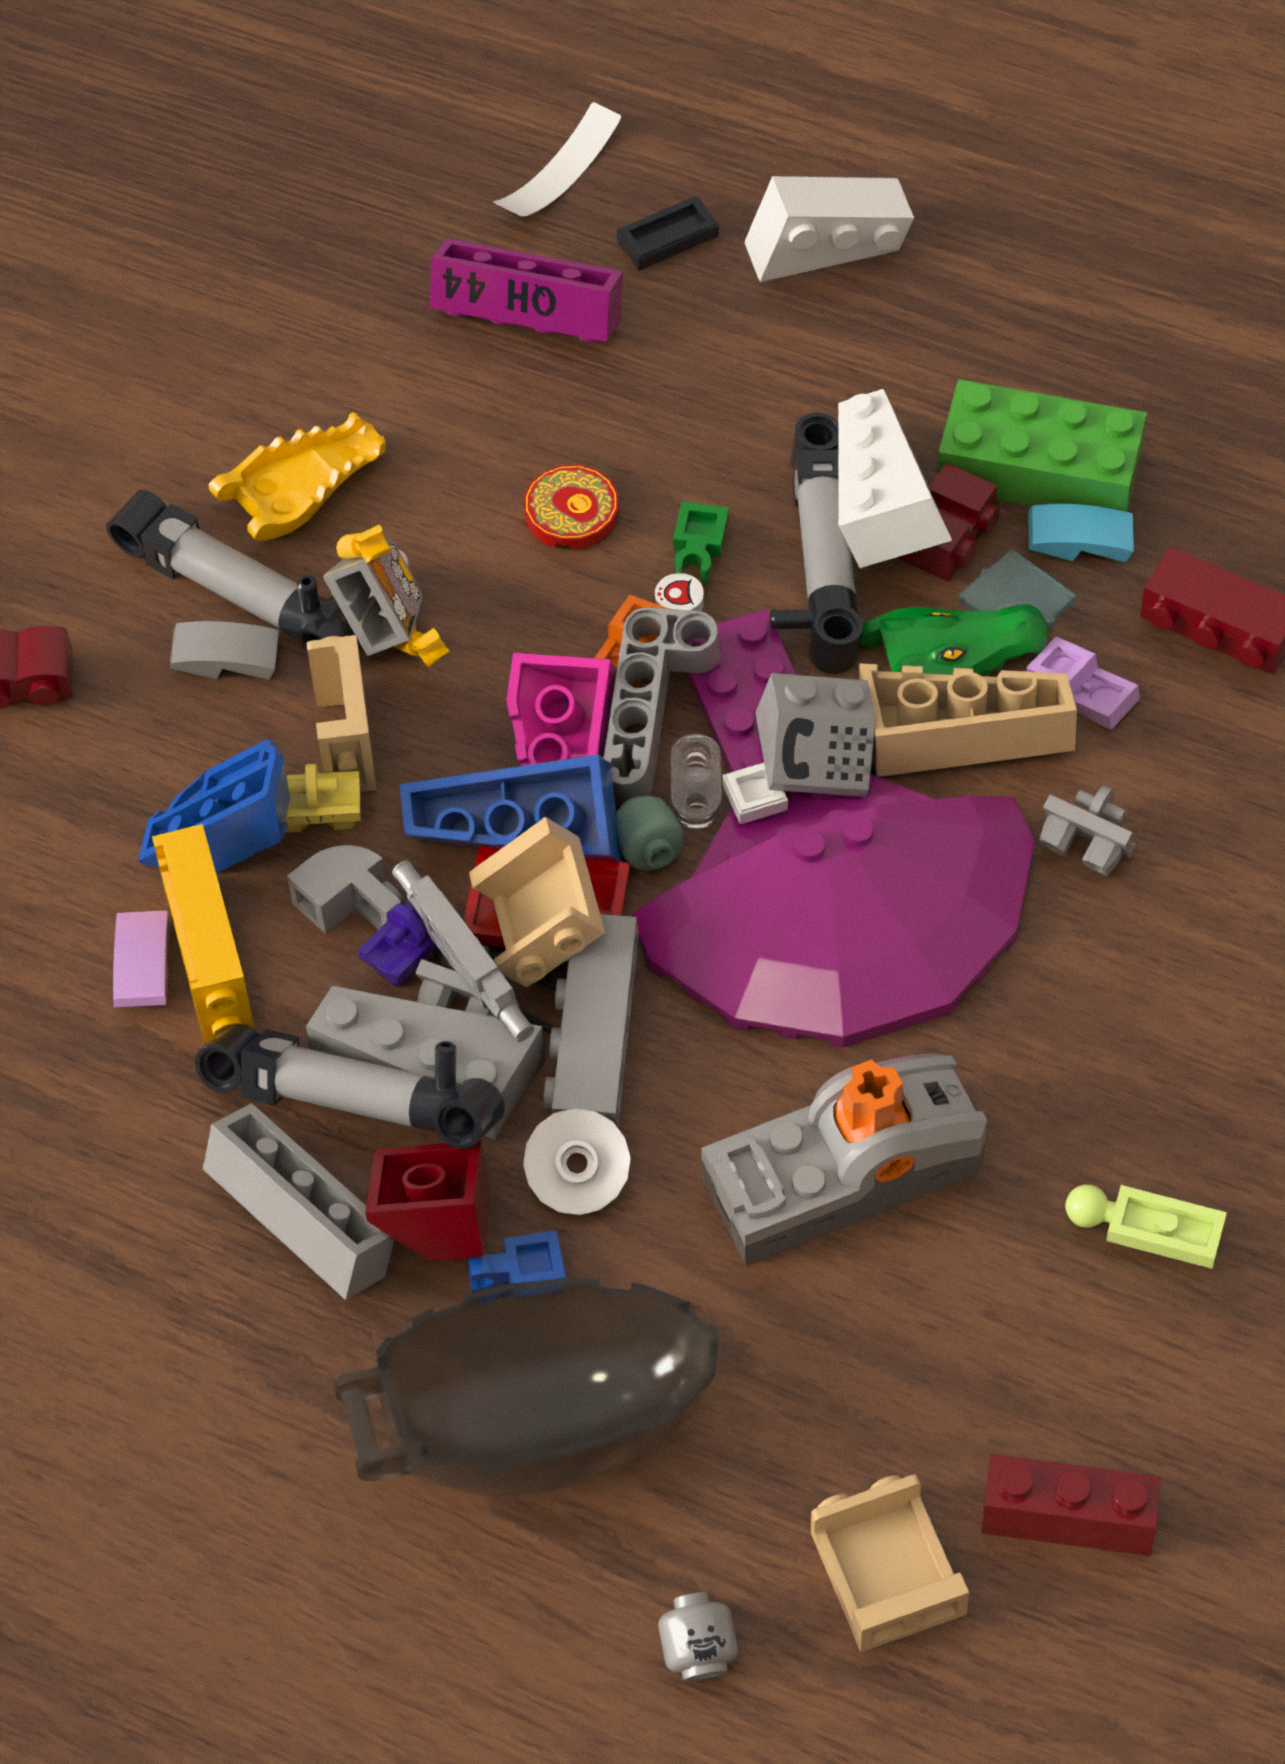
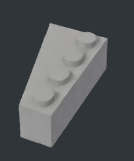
(405, 1036)

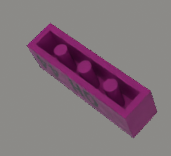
(526, 290)

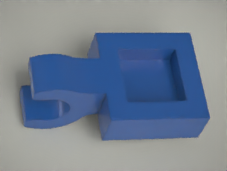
(524, 1260)

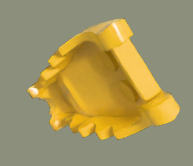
(295, 477)

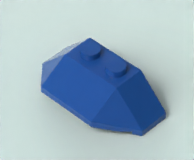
(236, 801)

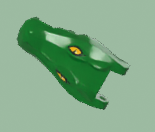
(956, 637)

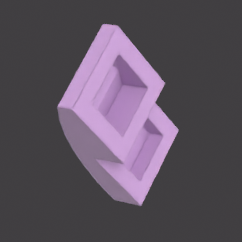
(1096, 692)
(141, 959)

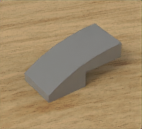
(217, 645)

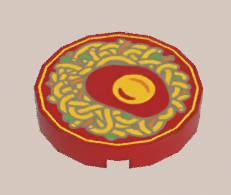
(571, 506)

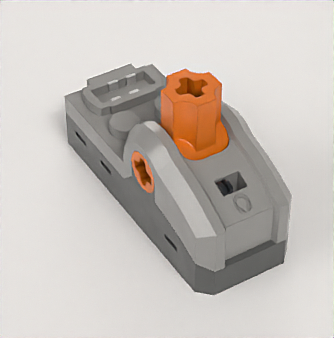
(857, 1150)

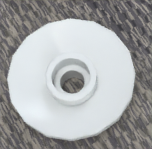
(570, 1134)

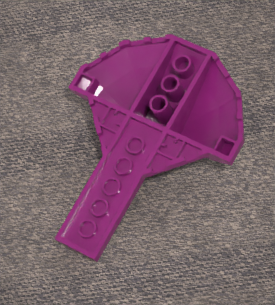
(843, 905)

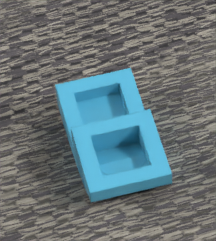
(1073, 528)

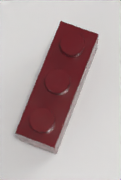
(1217, 609)
(1071, 1504)

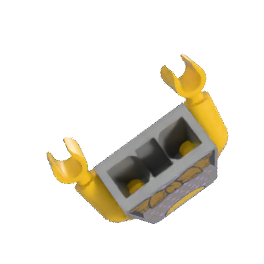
(381, 596)

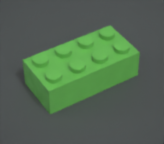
(1044, 446)

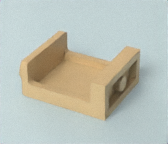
(339, 681)
(540, 900)
(887, 1562)

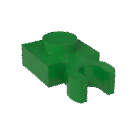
(699, 535)

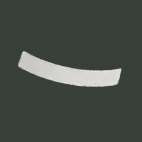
(566, 165)

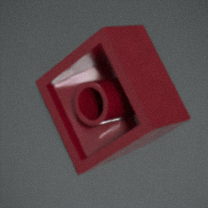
(431, 1199)

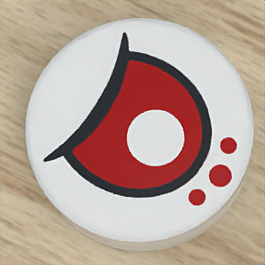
(680, 592)

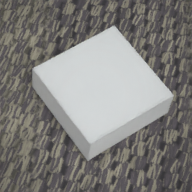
(750, 794)

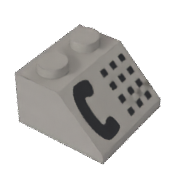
(817, 734)

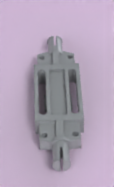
(463, 950)

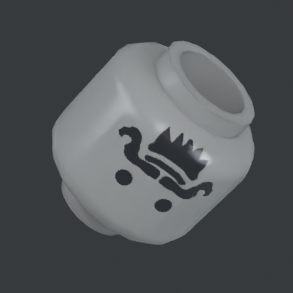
(698, 1637)

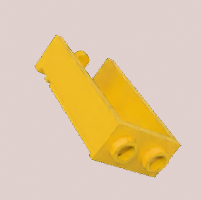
(203, 930)

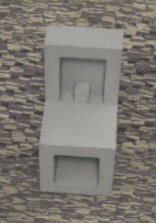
(340, 882)

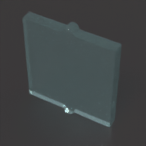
(1017, 582)

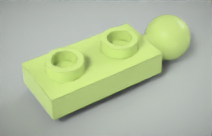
(1151, 1222)

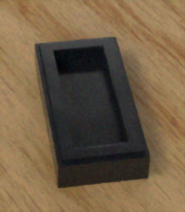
(667, 233)

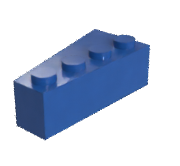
(505, 802)

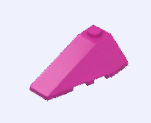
(559, 706)

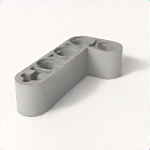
(647, 704)

